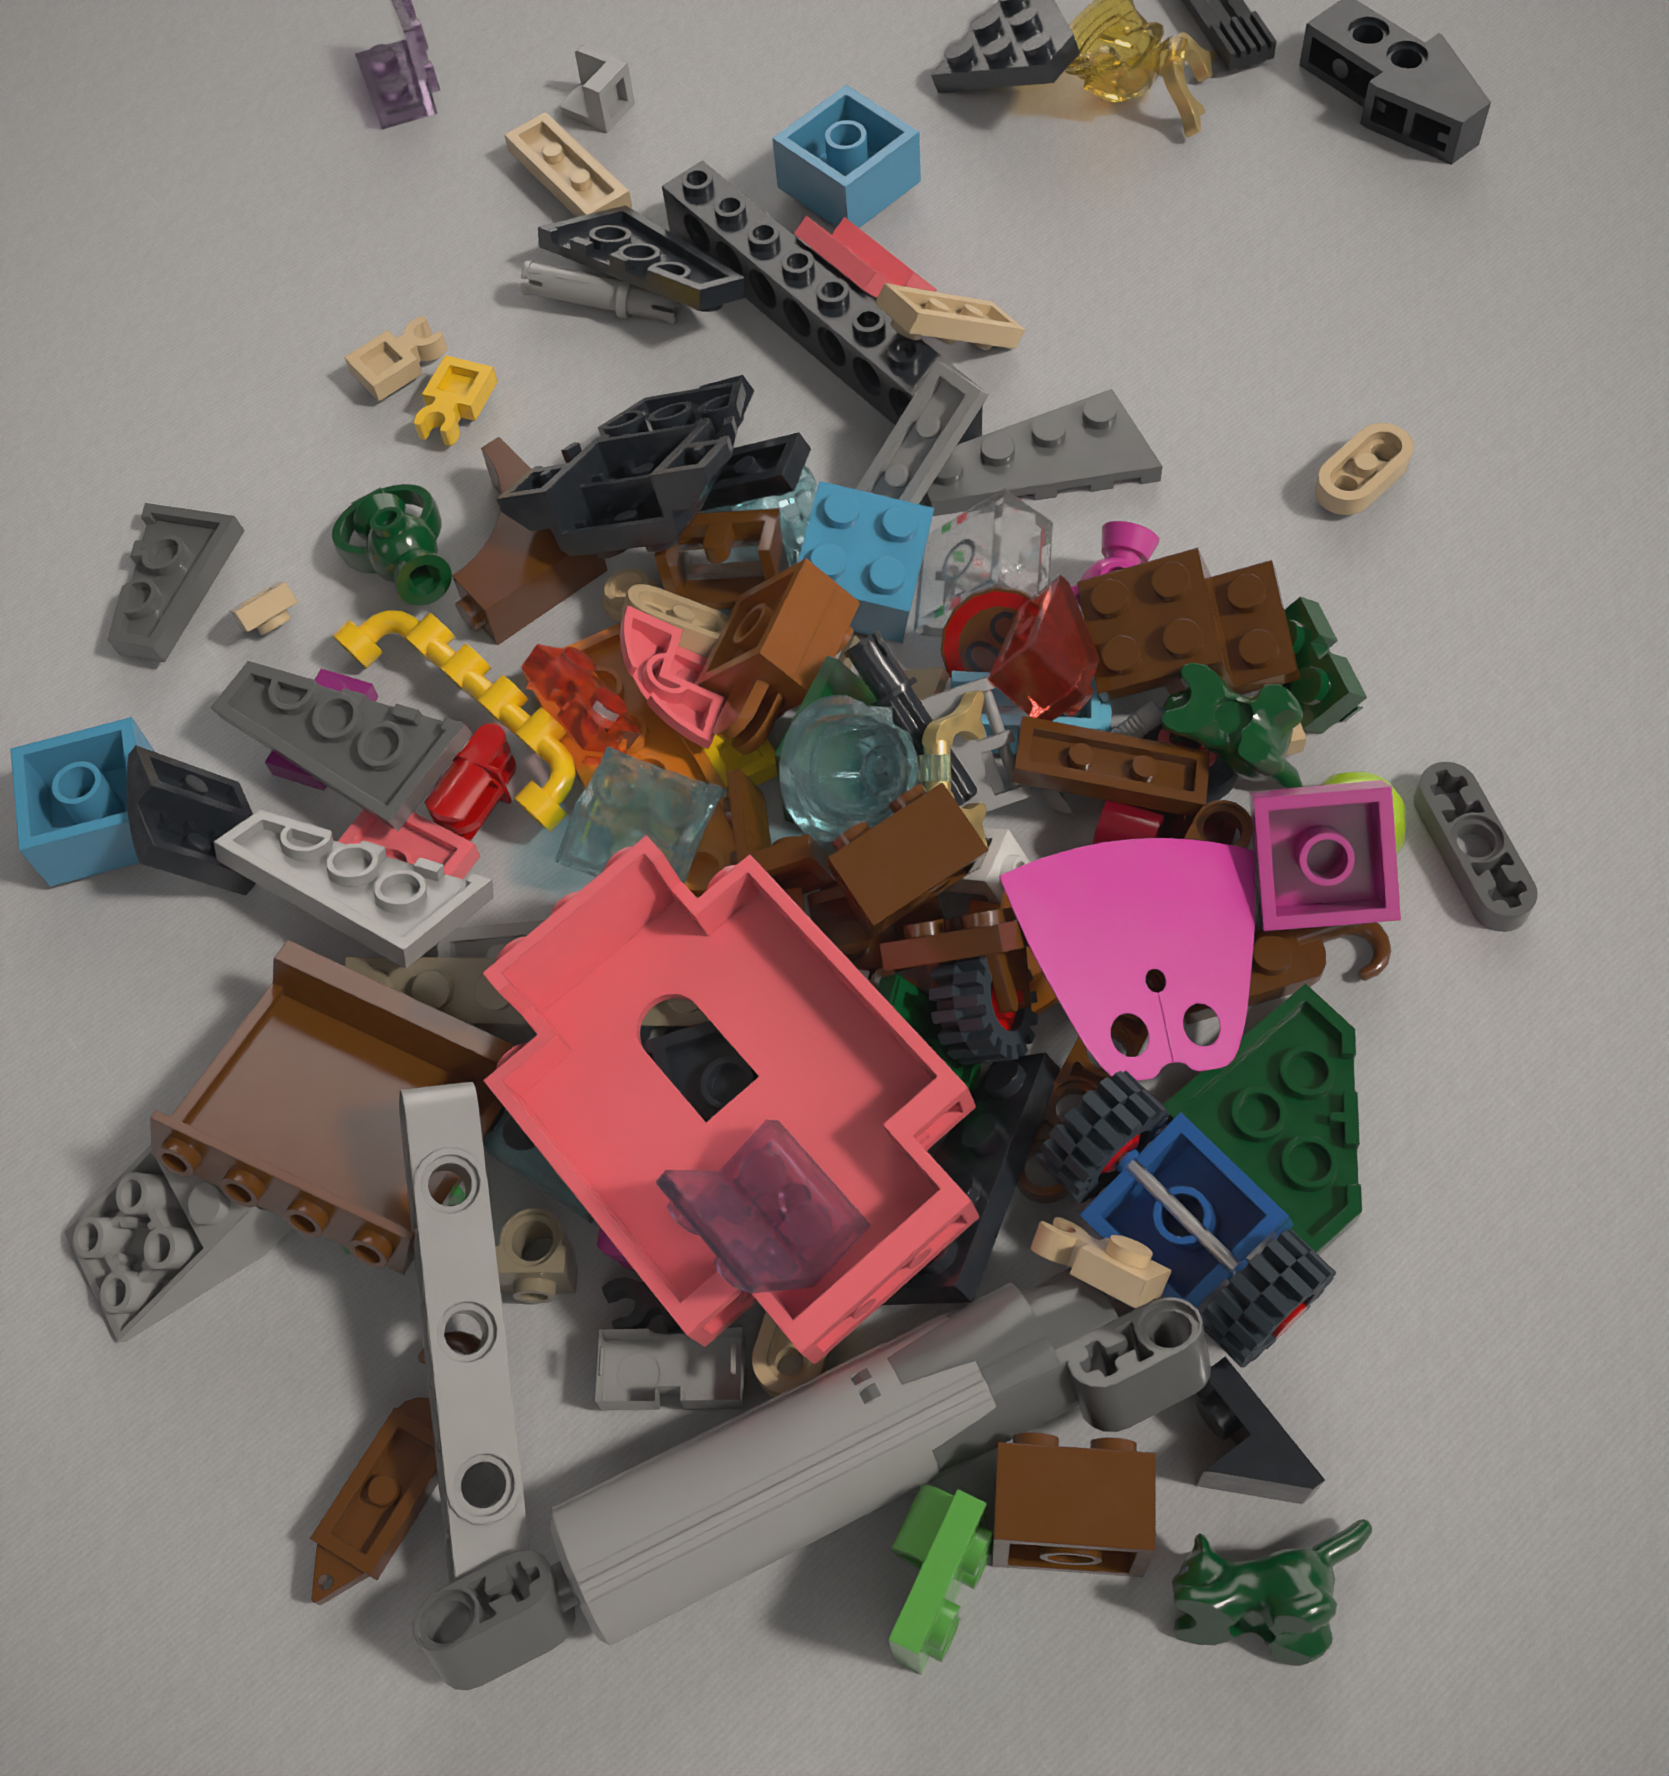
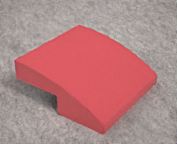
(859, 257)

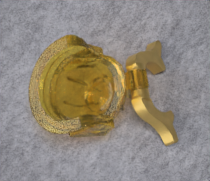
(1125, 56)

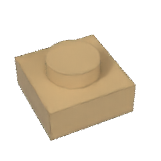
(265, 609)

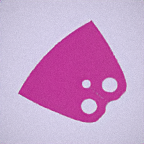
(1137, 906)

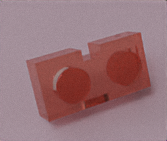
(585, 704)

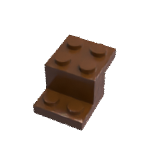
(1175, 613)

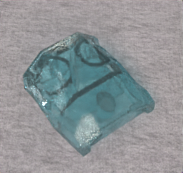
(633, 801)

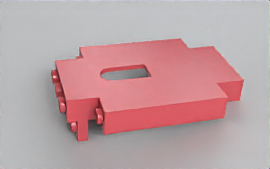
(815, 1031)

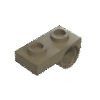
(538, 1279)

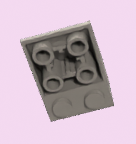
(164, 1242)

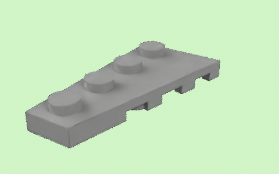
(354, 887)

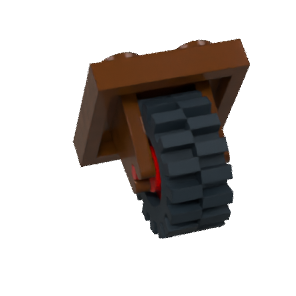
(976, 980)

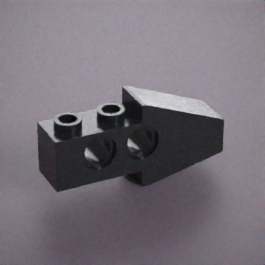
(1405, 85)

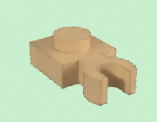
(393, 362)
(1111, 1265)

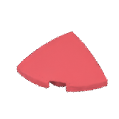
(668, 676)

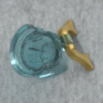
(851, 762)

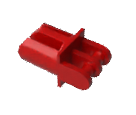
(473, 783)

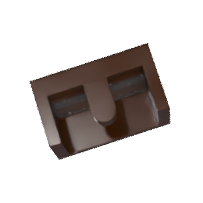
(723, 556)

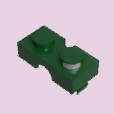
(1327, 681)

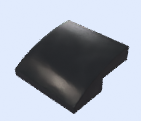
(179, 815)

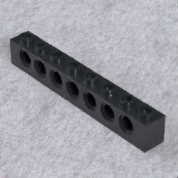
(803, 293)

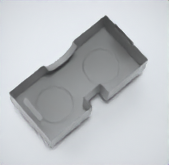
(644, 1364)

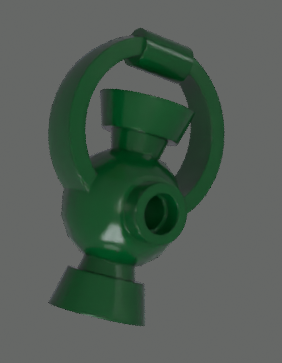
(398, 543)

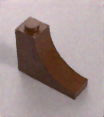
(518, 569)

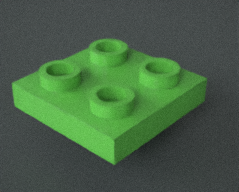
(950, 1547)

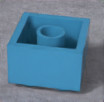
(847, 158)
(871, 551)
(76, 801)

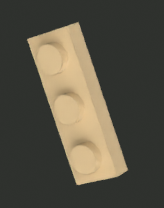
(565, 167)
(948, 317)

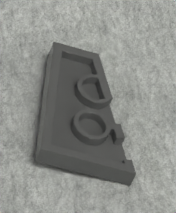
(171, 577)

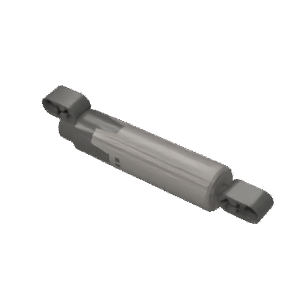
(815, 1465)

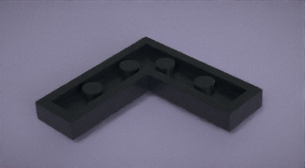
(760, 467)

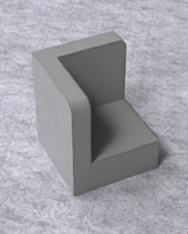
(603, 91)

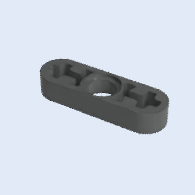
(1469, 872)

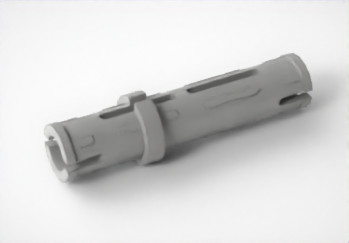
(596, 292)

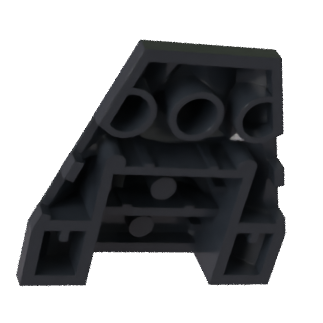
(635, 480)

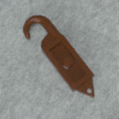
(1298, 956)
(381, 1495)

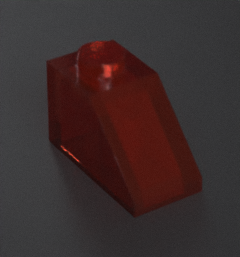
(1047, 655)

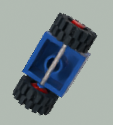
(1191, 1209)

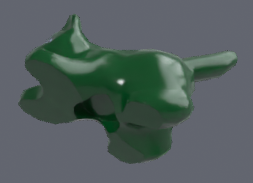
(1242, 730)
(1277, 1596)

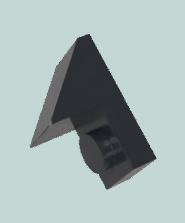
(1265, 1457)

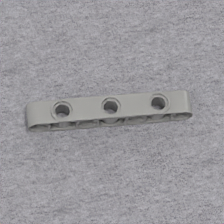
(460, 1276)

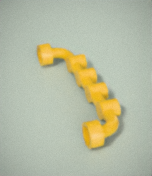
(499, 699)

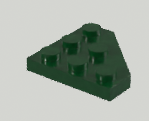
(1289, 1114)

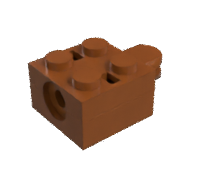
(775, 650)

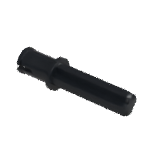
(894, 690)

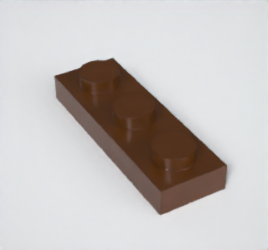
(1110, 766)

